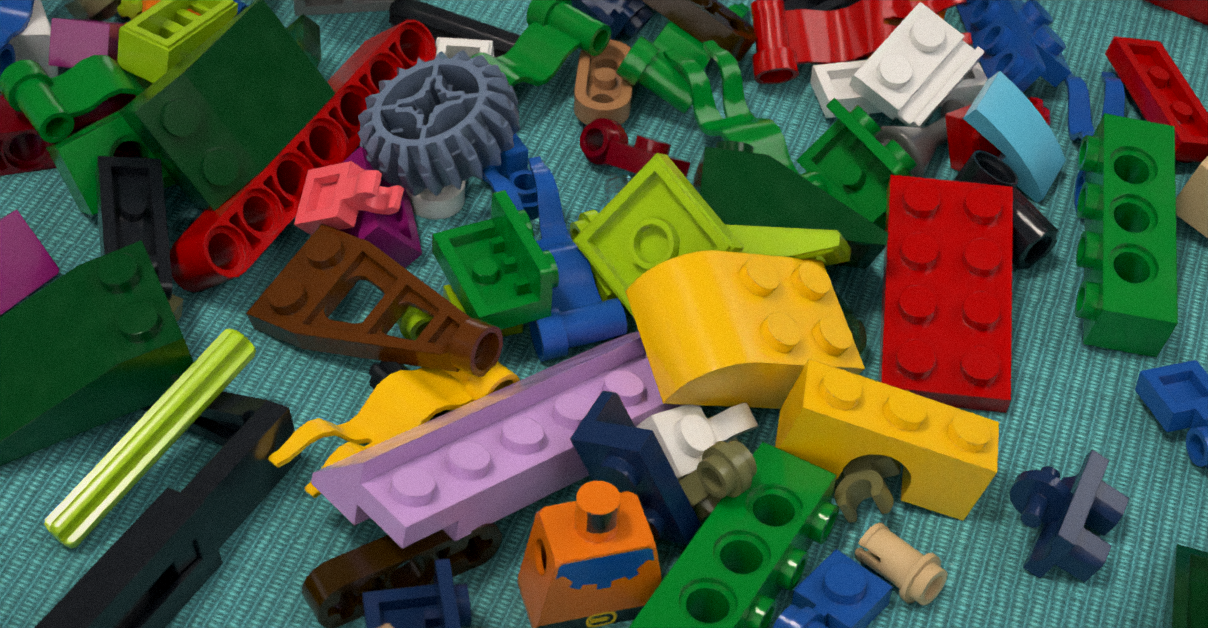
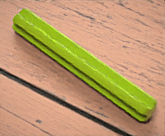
(149, 438)

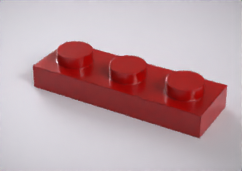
(1162, 93)

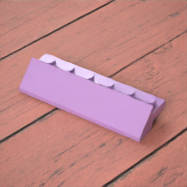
(490, 452)

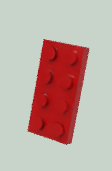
(948, 292)

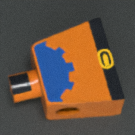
(589, 560)

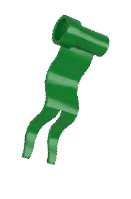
(551, 37)
(651, 69)
(56, 100)
(738, 122)

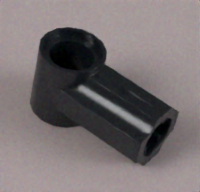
(1032, 231)

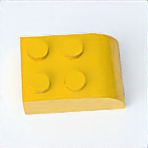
(738, 326)

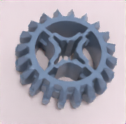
(439, 122)

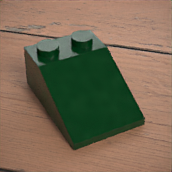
(229, 106)
(763, 192)

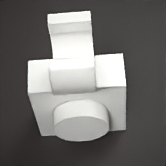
(687, 432)

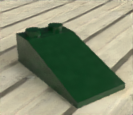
(86, 352)

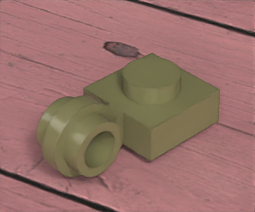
(723, 472)

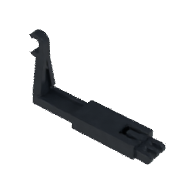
(179, 536)

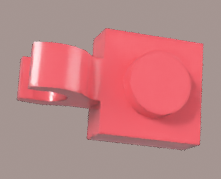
(339, 192)

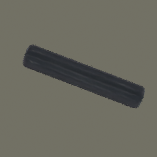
(451, 25)

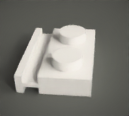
(916, 67)

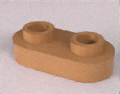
(598, 87)

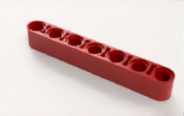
(233, 236)

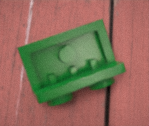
(856, 163)
(498, 267)

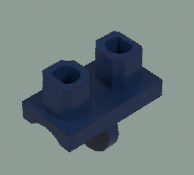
(1061, 511)

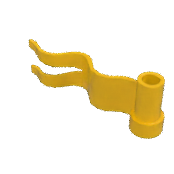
(394, 407)

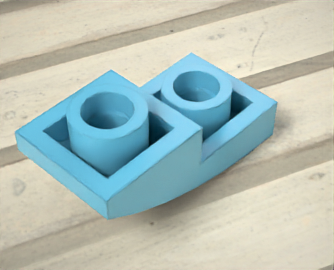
(1019, 132)

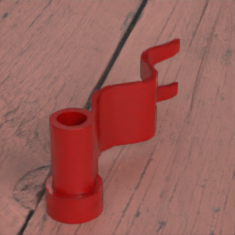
(825, 36)

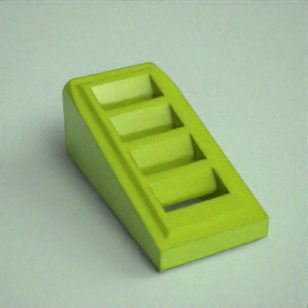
(169, 33)
(793, 242)

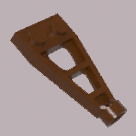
(324, 272)

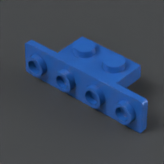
(1015, 40)

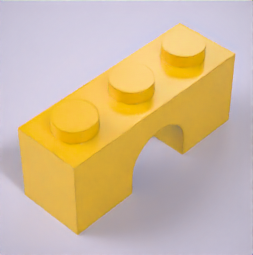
(843, 416)

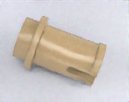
(912, 572)

